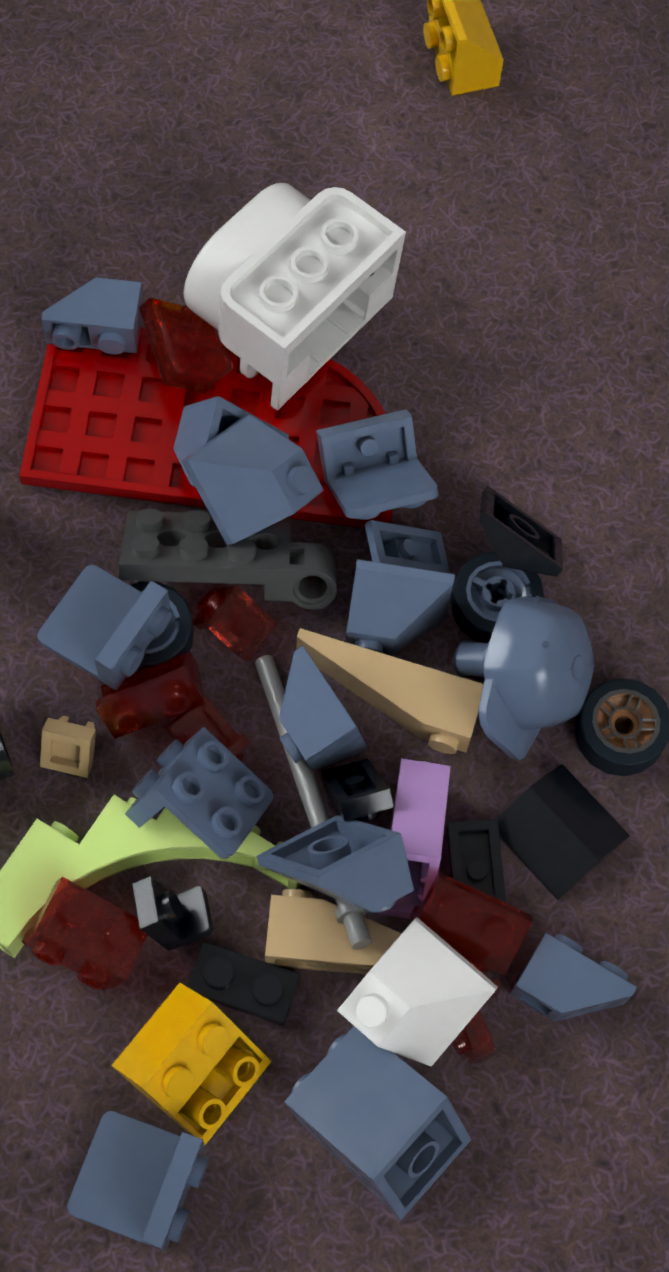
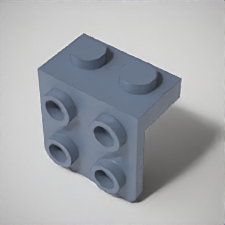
(374, 465)
(106, 625)
(205, 791)
(138, 1180)

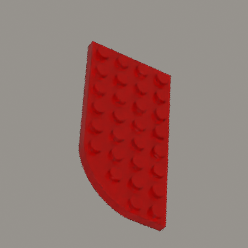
(113, 425)

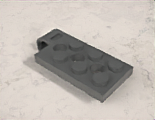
(193, 550)

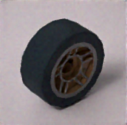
(614, 704)

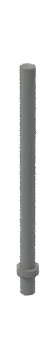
(345, 913)

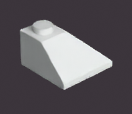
(417, 996)

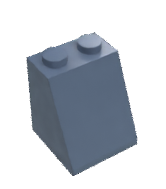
(379, 1120)

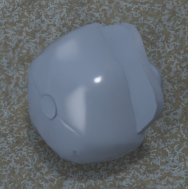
(532, 670)

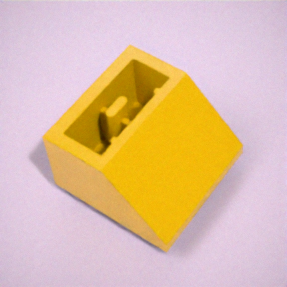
(463, 45)
(192, 1062)

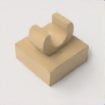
(68, 746)

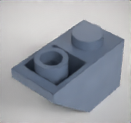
(97, 316)
(567, 983)

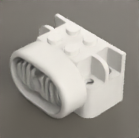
(294, 280)

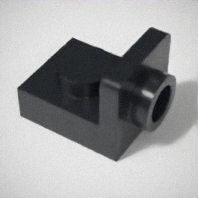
(171, 917)

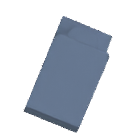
(406, 546)

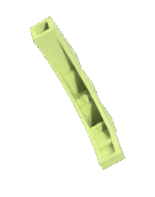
(107, 849)

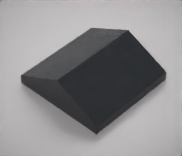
(519, 538)
(559, 831)

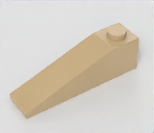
(417, 697)
(308, 936)

